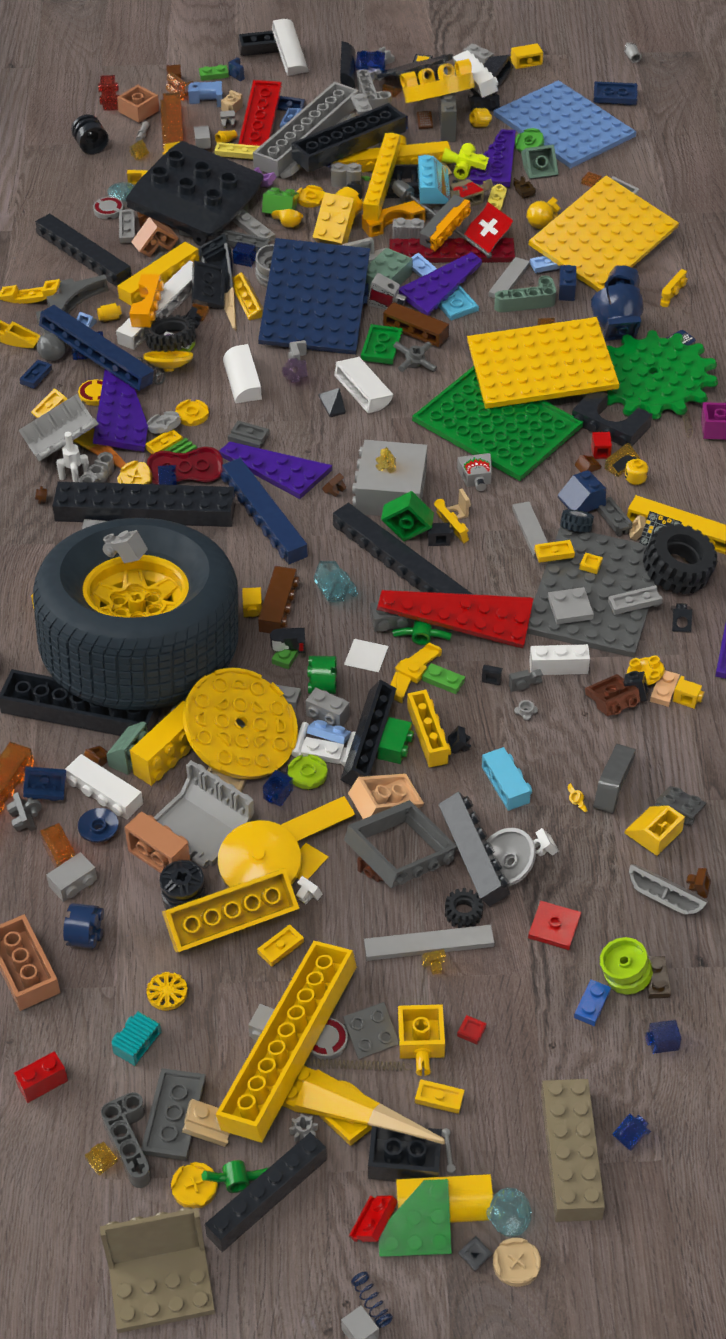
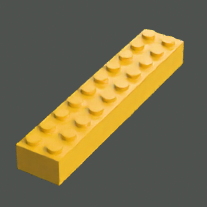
(286, 1042)

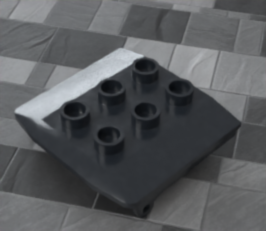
(194, 191)

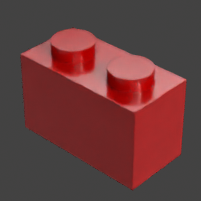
(41, 1077)

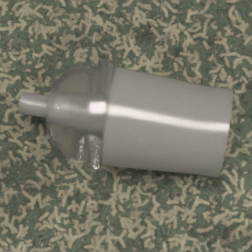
(632, 52)

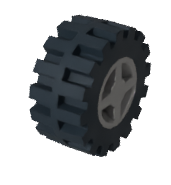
(576, 520)

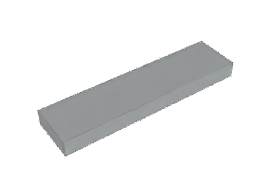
(510, 276)
(529, 525)

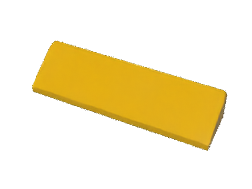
(247, 297)
(319, 818)

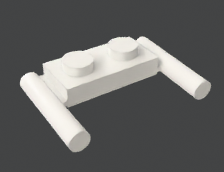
(326, 750)

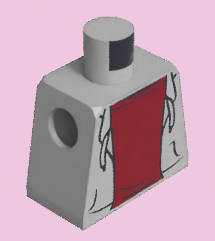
(384, 292)

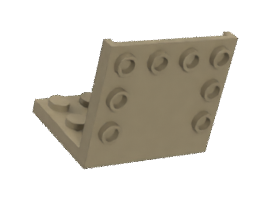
(157, 1269)

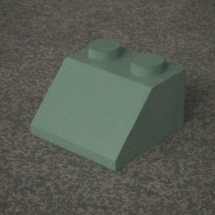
(540, 161)

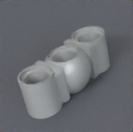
(100, 470)

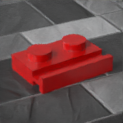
(373, 1218)

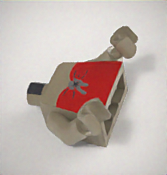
(470, 190)

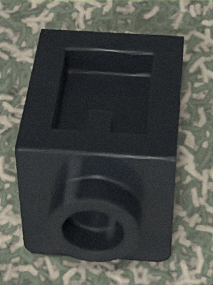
(638, 680)

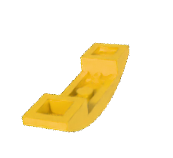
(14, 295)

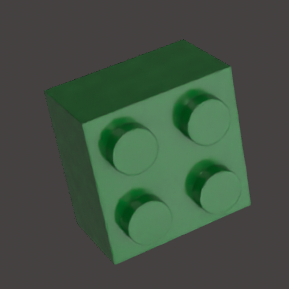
(407, 516)

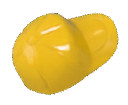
(288, 217)

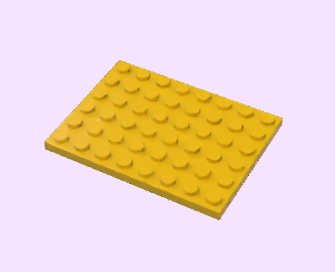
(603, 231)
(542, 362)

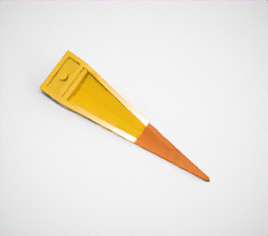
(55, 398)

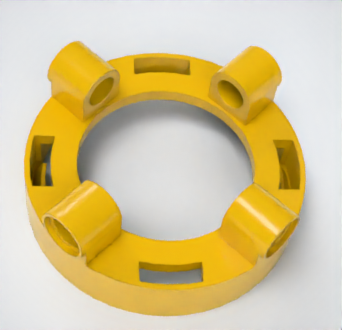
(445, 85)

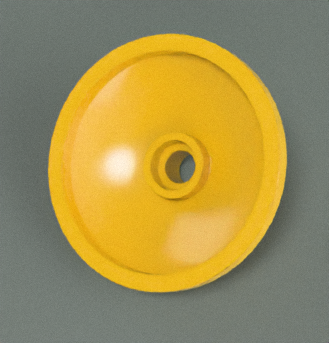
(168, 360)

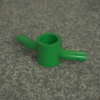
(422, 633)
(234, 1176)

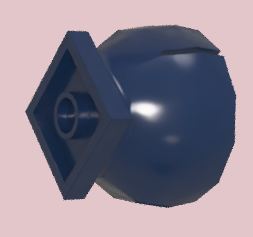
(622, 315)

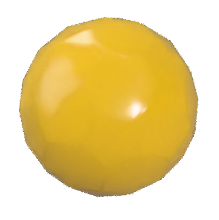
(540, 214)

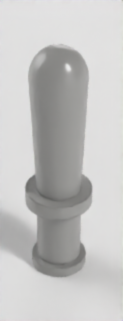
(142, 132)

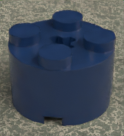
(622, 275)
(83, 926)

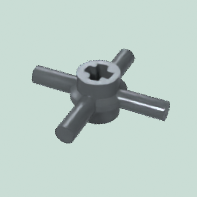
(415, 356)

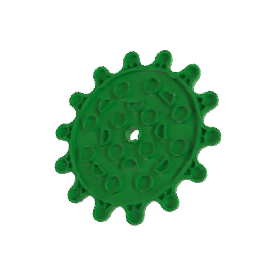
(677, 377)

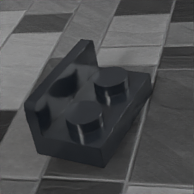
(489, 102)

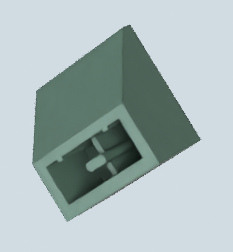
(119, 755)

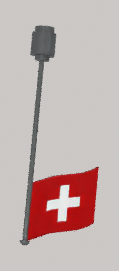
(483, 231)

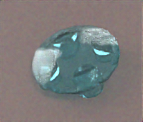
(120, 190)
(509, 1212)

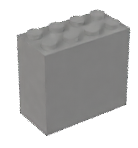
(379, 487)

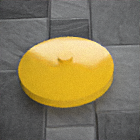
(256, 851)

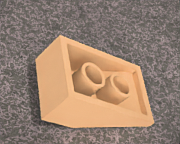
(382, 792)

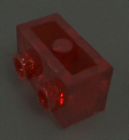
(108, 89)

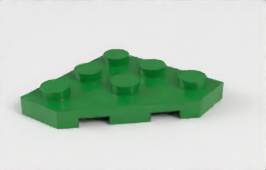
(420, 1223)

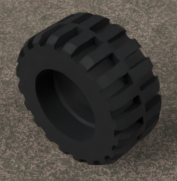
(672, 573)

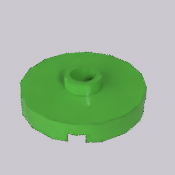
(528, 139)

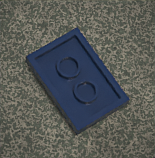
(615, 93)

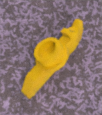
(577, 797)

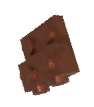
(612, 695)

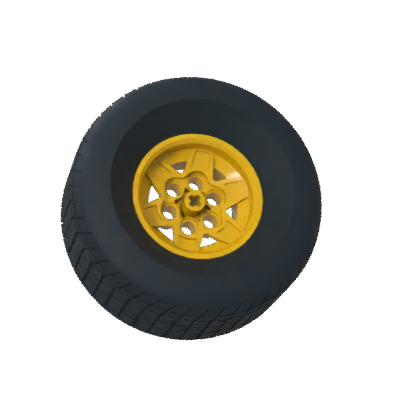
(140, 627)

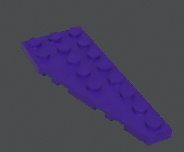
(120, 416)

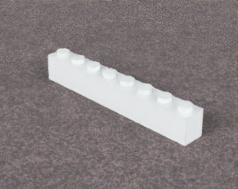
(174, 293)

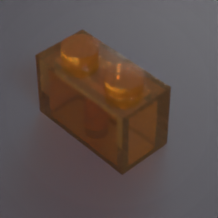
(57, 844)

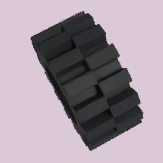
(463, 898)

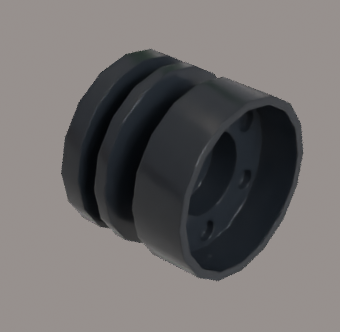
(89, 134)
(181, 883)

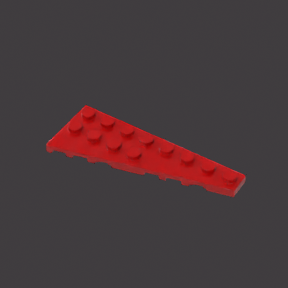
(484, 616)

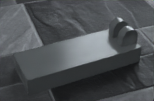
(615, 517)

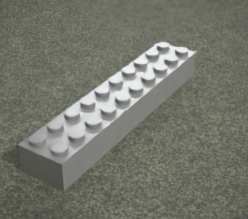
(318, 115)

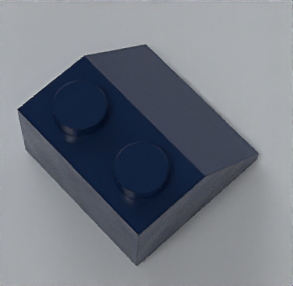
(583, 492)

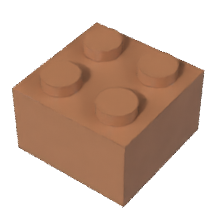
(138, 103)

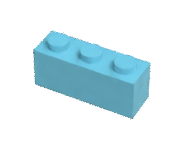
(506, 778)

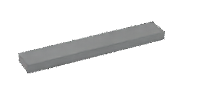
(425, 942)

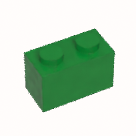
(395, 740)

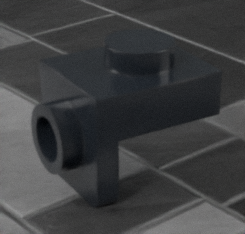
(356, 186)

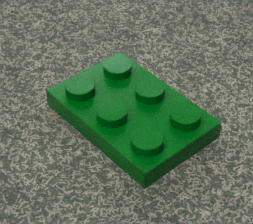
(380, 343)

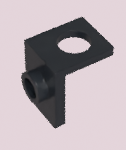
(681, 610)

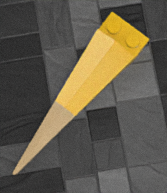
(326, 1096)

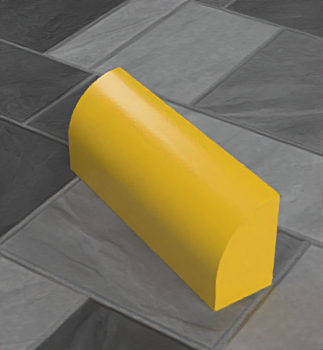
(468, 1195)

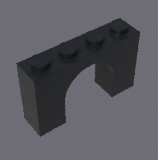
(622, 431)

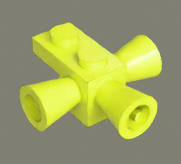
(464, 160)

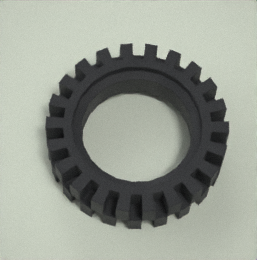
(166, 324)

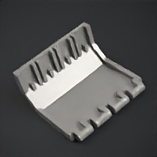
(47, 431)
(206, 813)

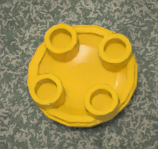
(651, 665)

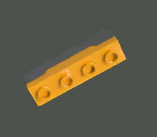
(445, 222)

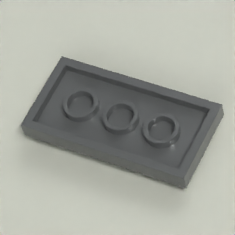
(168, 1114)

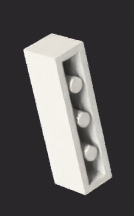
(104, 787)

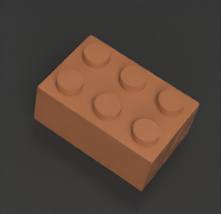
(155, 842)

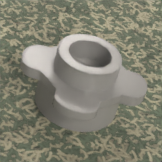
(526, 709)

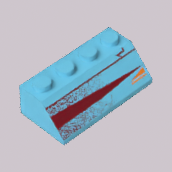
(432, 181)

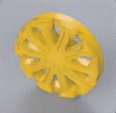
(167, 991)

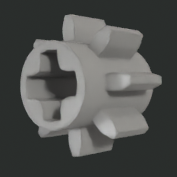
(302, 1122)

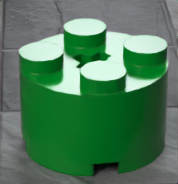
(322, 673)

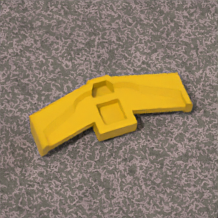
(412, 669)

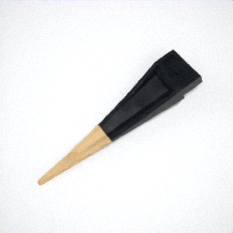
(220, 254)

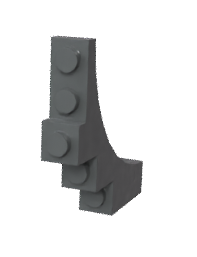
(74, 293)

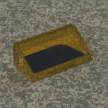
(617, 461)

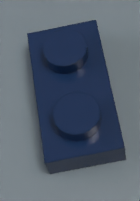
(35, 374)

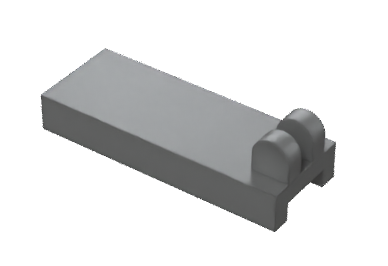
(635, 600)

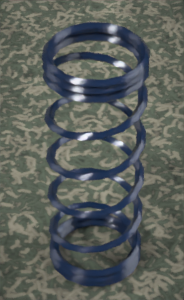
(389, 1317)

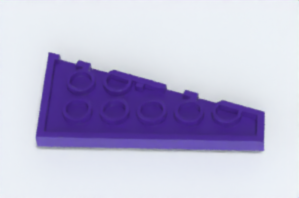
(500, 160)
(438, 285)
(284, 471)

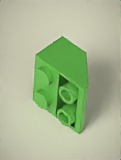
(279, 200)

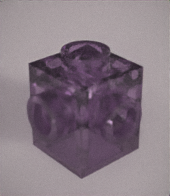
(301, 370)

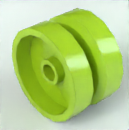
(626, 965)

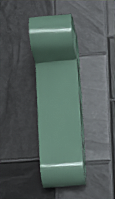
(527, 298)

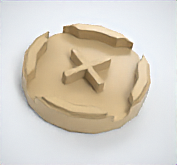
(516, 1262)

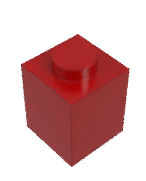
(601, 445)

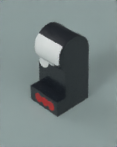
(288, 639)

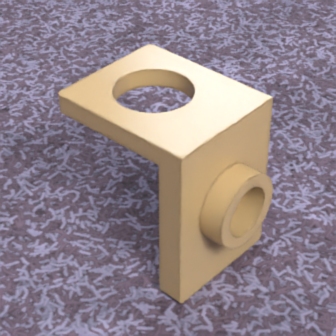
(462, 506)

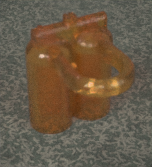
(176, 85)

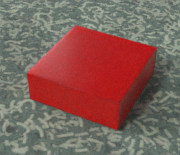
(471, 1029)

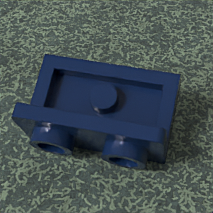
(44, 783)

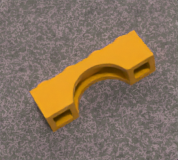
(406, 210)
(143, 312)

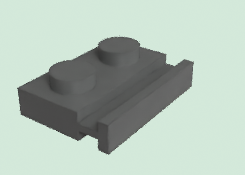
(248, 434)

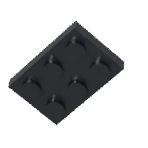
(208, 285)

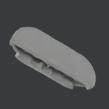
(666, 891)

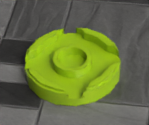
(308, 771)

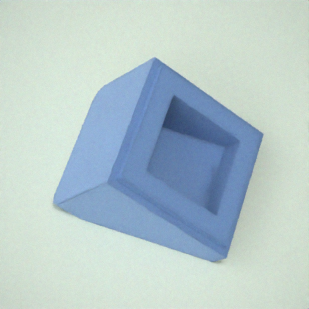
(86, 319)

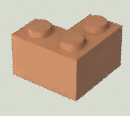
(152, 235)

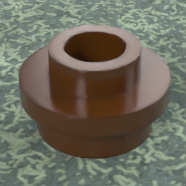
(41, 495)

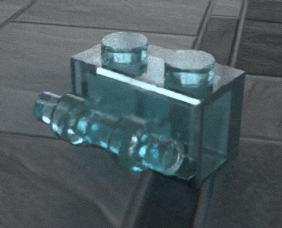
(333, 581)

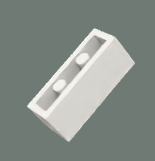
(560, 659)

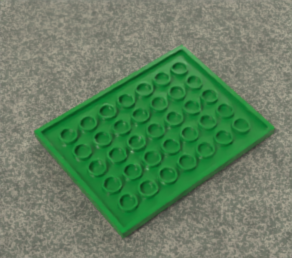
(514, 434)

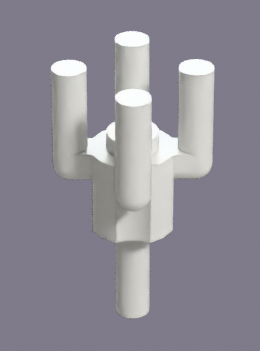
(71, 459)

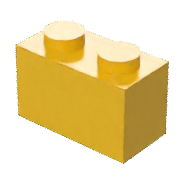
(526, 56)

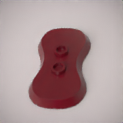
(199, 464)

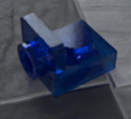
(631, 1131)

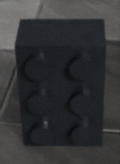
(402, 1155)

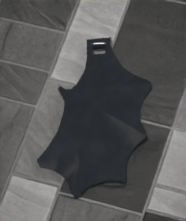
(415, 66)

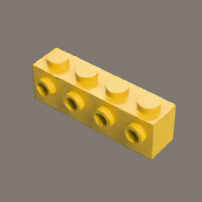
(428, 728)

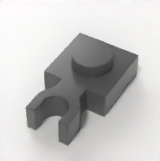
(522, 679)

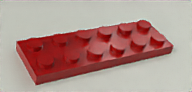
(260, 112)

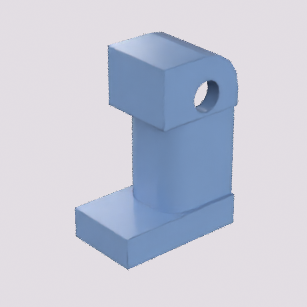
(205, 91)

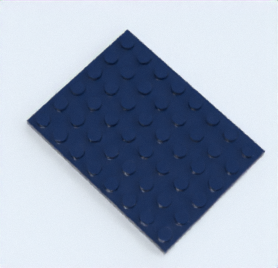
(314, 295)

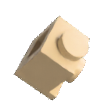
(232, 102)

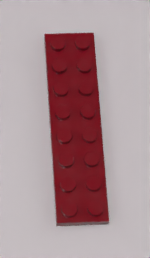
(454, 249)

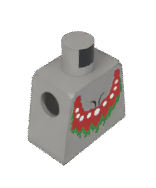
(475, 470)

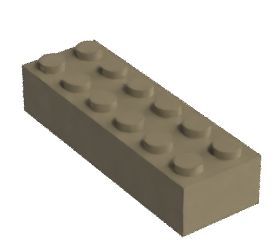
(572, 1150)

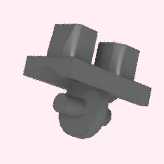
(26, 810)

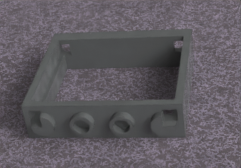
(421, 824)

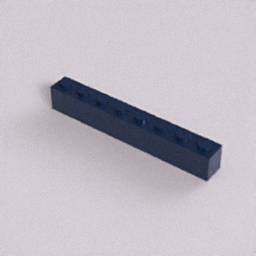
(96, 347)
(264, 511)

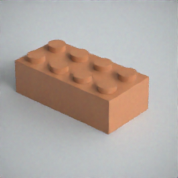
(25, 964)

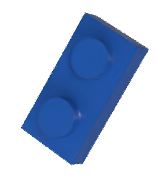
(592, 1002)

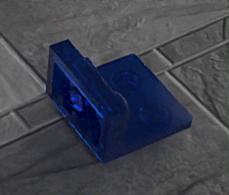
(371, 60)

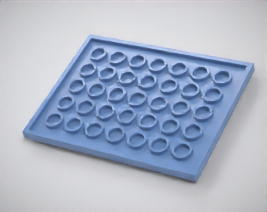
(567, 121)

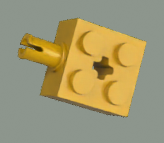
(421, 1034)

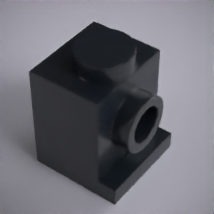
(439, 534)

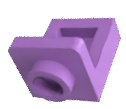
(268, 178)

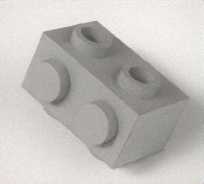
(327, 707)

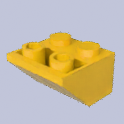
(656, 828)

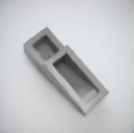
(202, 137)

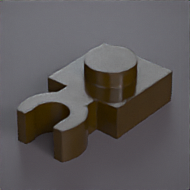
(524, 188)

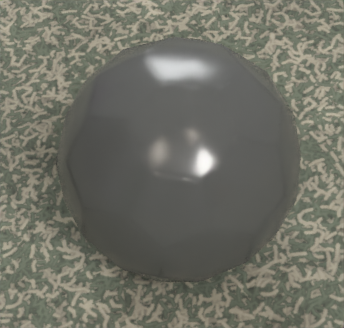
(50, 347)

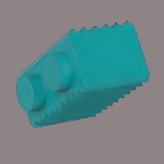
(135, 1038)

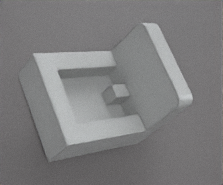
(297, 349)

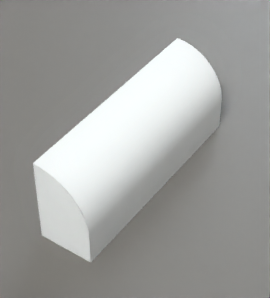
(289, 47)
(242, 374)
(363, 384)

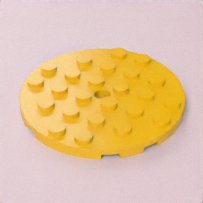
(217, 738)

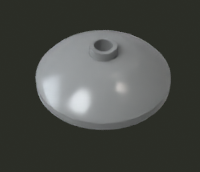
(515, 846)

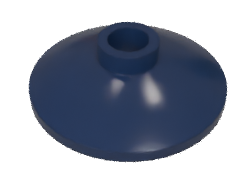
(98, 818)

